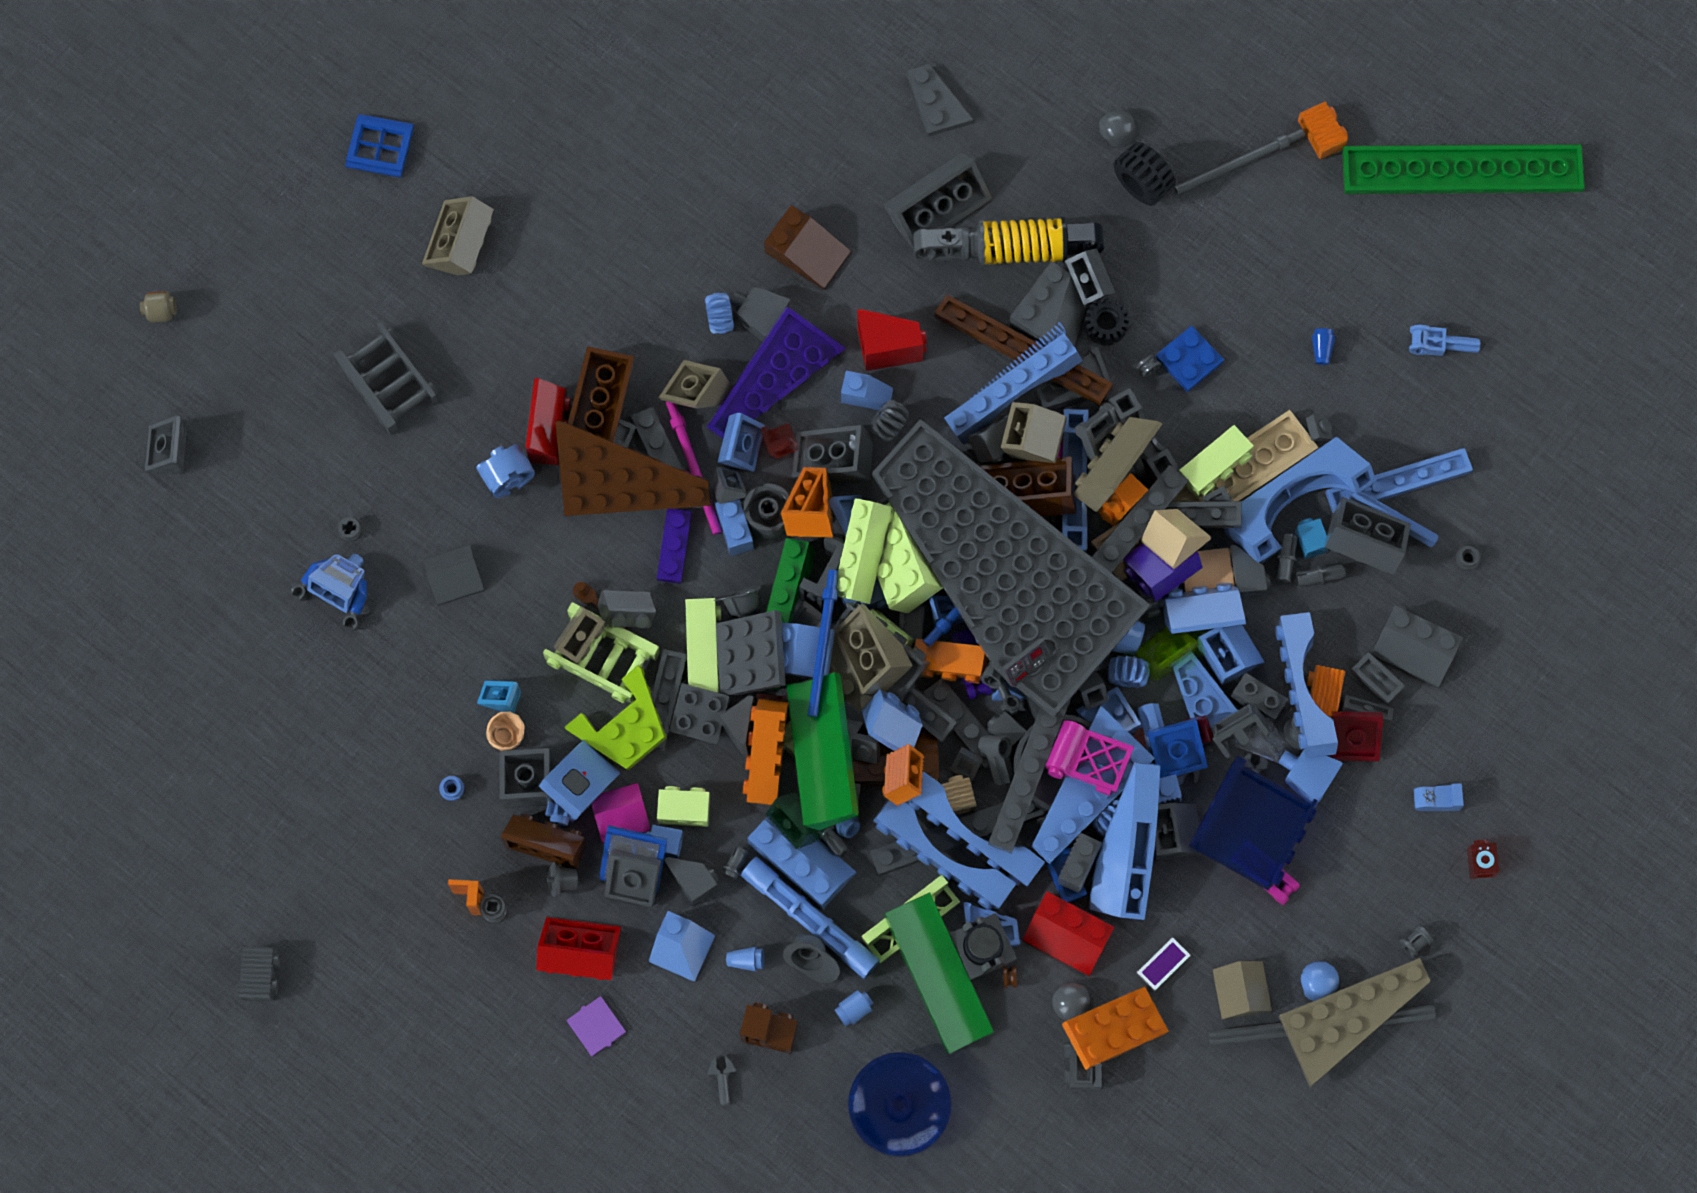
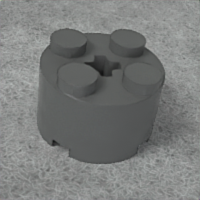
(760, 500)

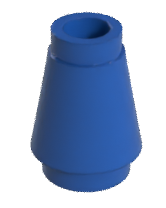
(1323, 345)

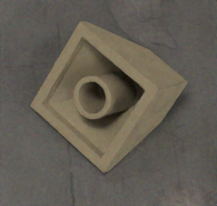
(697, 386)

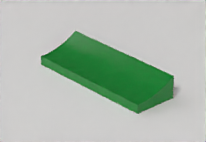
(822, 754)
(938, 973)

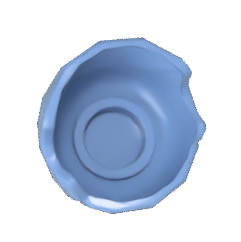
(1319, 980)

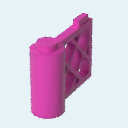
(1068, 754)

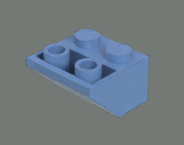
(1229, 652)

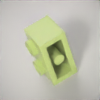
(683, 807)

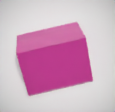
(621, 809)

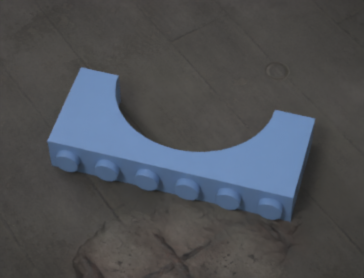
(1327, 467)

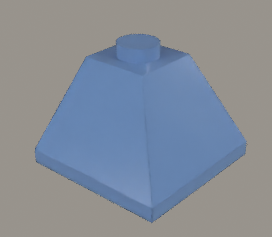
(681, 946)

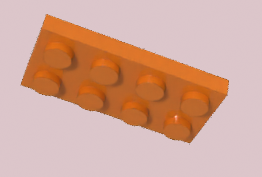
(1115, 1028)

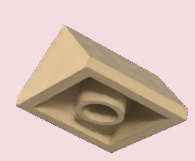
(1173, 536)

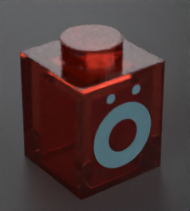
(1483, 859)

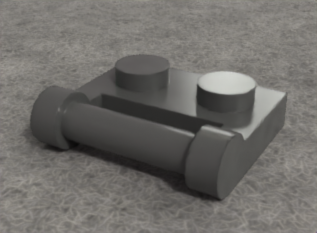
(1094, 442)

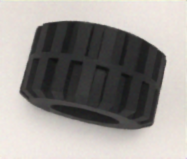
(1144, 173)

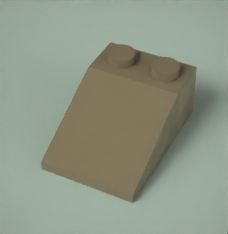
(871, 651)

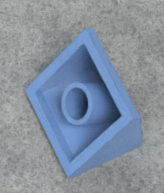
(741, 442)

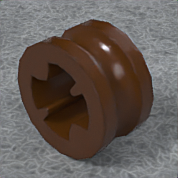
(1009, 977)

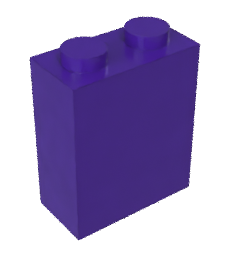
(1154, 574)

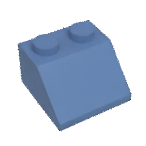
(800, 649)
(891, 720)

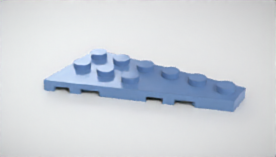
(1078, 801)

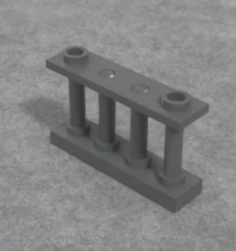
(376, 399)

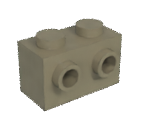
(579, 634)

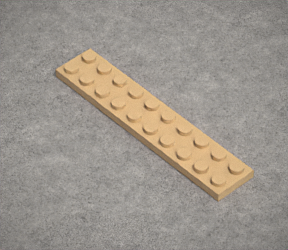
(1275, 451)

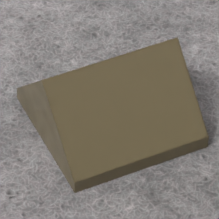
(1242, 989)

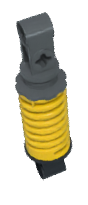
(1010, 239)

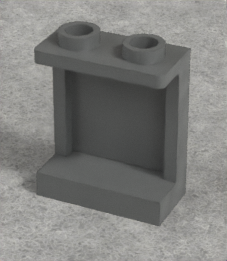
(813, 592)

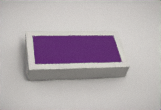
(1163, 964)

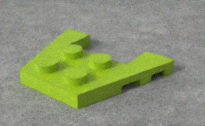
(631, 732)

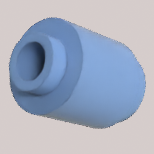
(854, 1008)

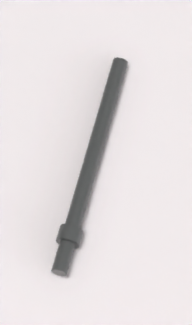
(1281, 143)

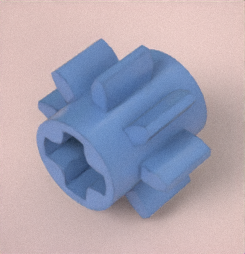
(558, 814)

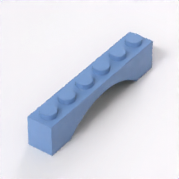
(1044, 365)
(1075, 525)
(1316, 728)
(1020, 864)
(986, 884)

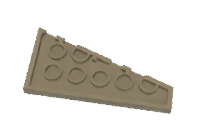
(1339, 1022)

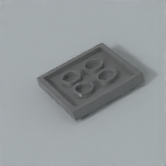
(750, 654)

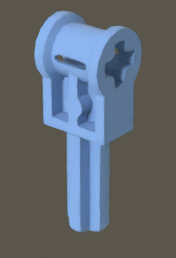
(1435, 341)

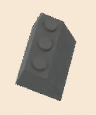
(1416, 646)

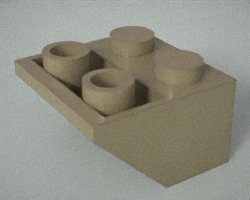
(1033, 433)

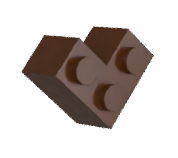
(768, 1030)

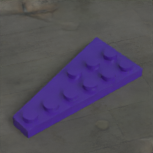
(780, 364)

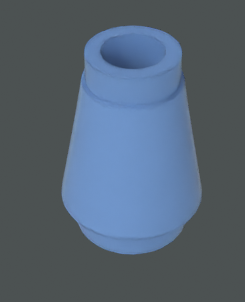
(746, 959)

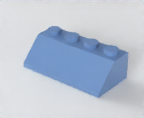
(809, 868)

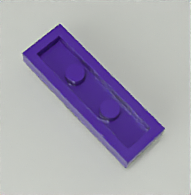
(674, 546)

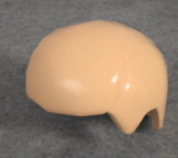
(505, 731)

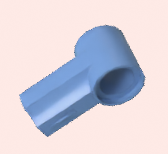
(1150, 719)

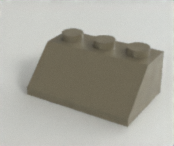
(458, 236)

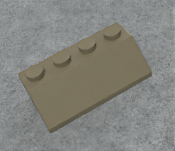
(1115, 461)

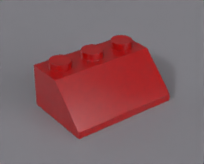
(547, 406)
(1068, 933)
(578, 948)

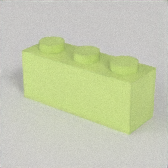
(1217, 462)

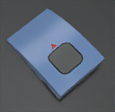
(579, 779)

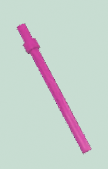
(678, 424)

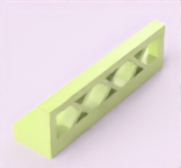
(881, 929)

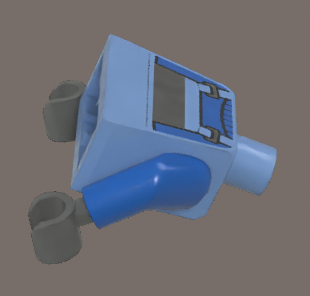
(338, 583)

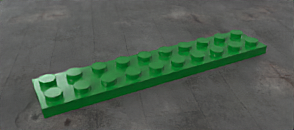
(1462, 169)

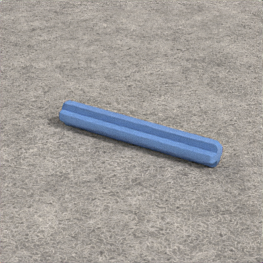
(1416, 530)

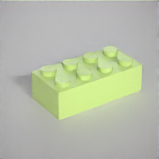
(903, 569)

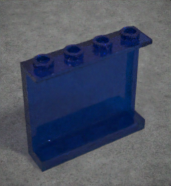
(1253, 825)

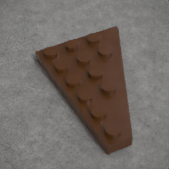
(612, 478)

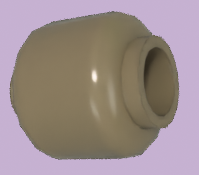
(158, 306)

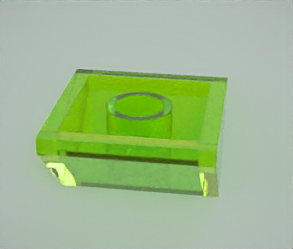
(1166, 651)

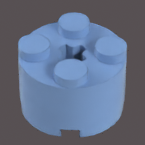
(506, 470)

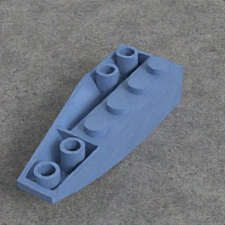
(1128, 847)

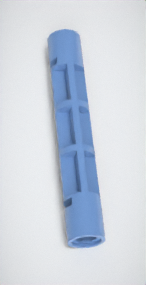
(798, 907)

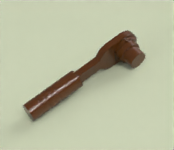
(586, 595)

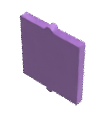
(596, 1026)

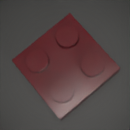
(1358, 735)

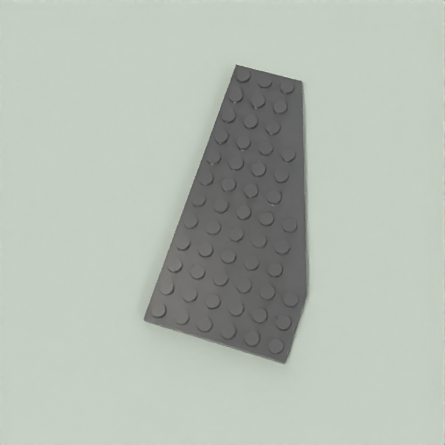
(1007, 567)

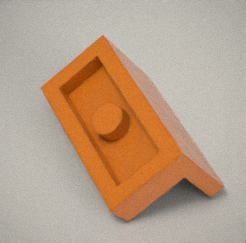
(473, 891)

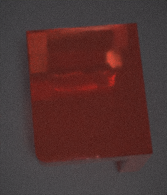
(779, 440)

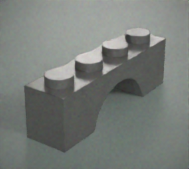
(1154, 456)

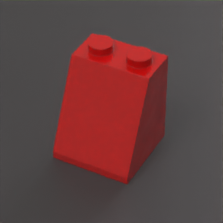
(889, 340)

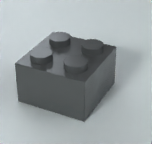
(521, 775)

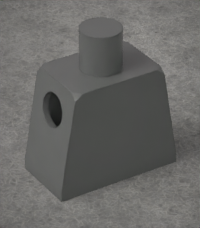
(759, 310)

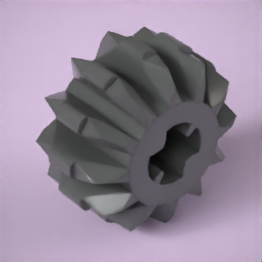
(889, 420)

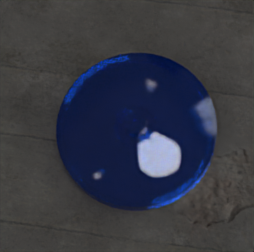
(899, 1104)

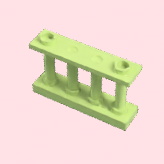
(622, 640)

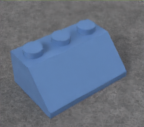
(1203, 608)

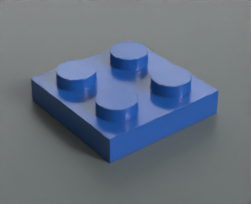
(1189, 358)
(1177, 748)

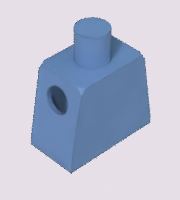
(1310, 775)

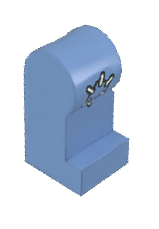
(1439, 798)

